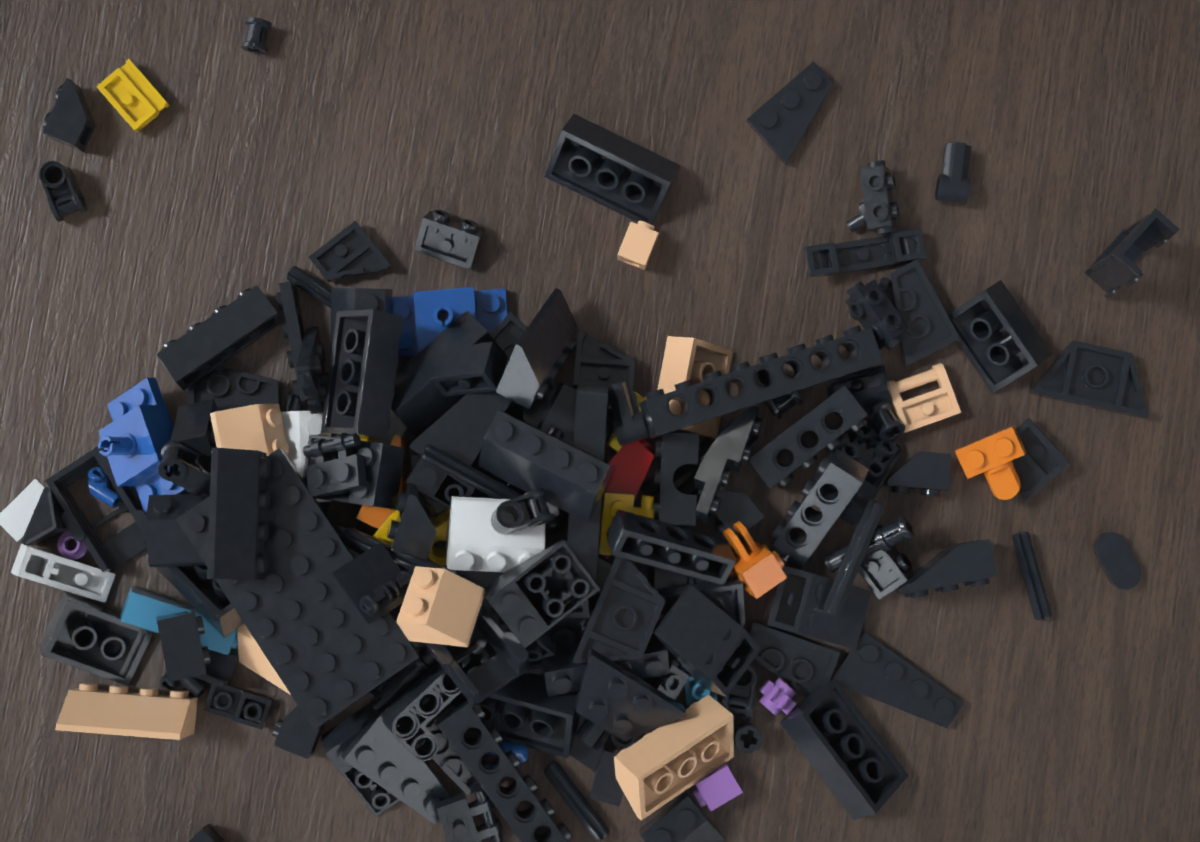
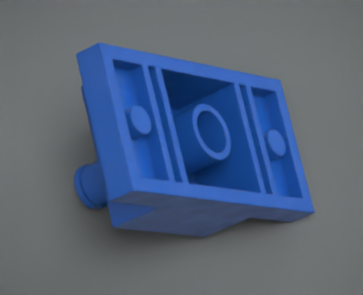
(435, 310)
(136, 440)

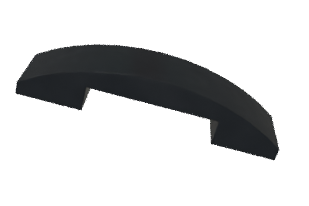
(865, 253)

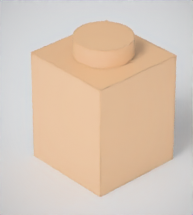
(638, 244)

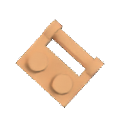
(928, 406)

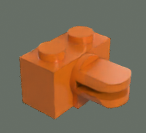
(994, 459)
(754, 563)

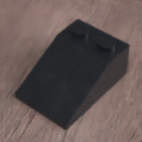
(94, 639)

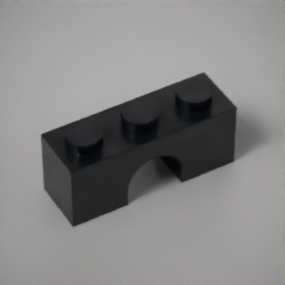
(675, 451)

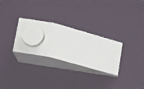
(62, 573)

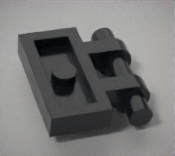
(336, 475)
(458, 821)

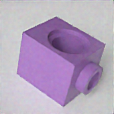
(717, 788)

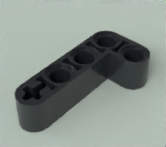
(440, 697)

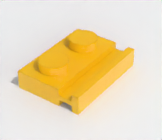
(132, 96)

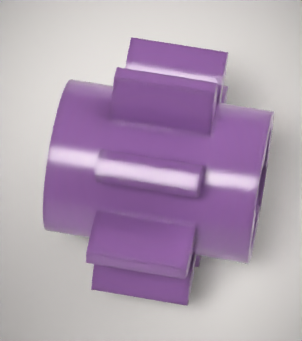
(777, 697)

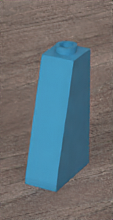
(144, 606)

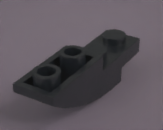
(725, 453)

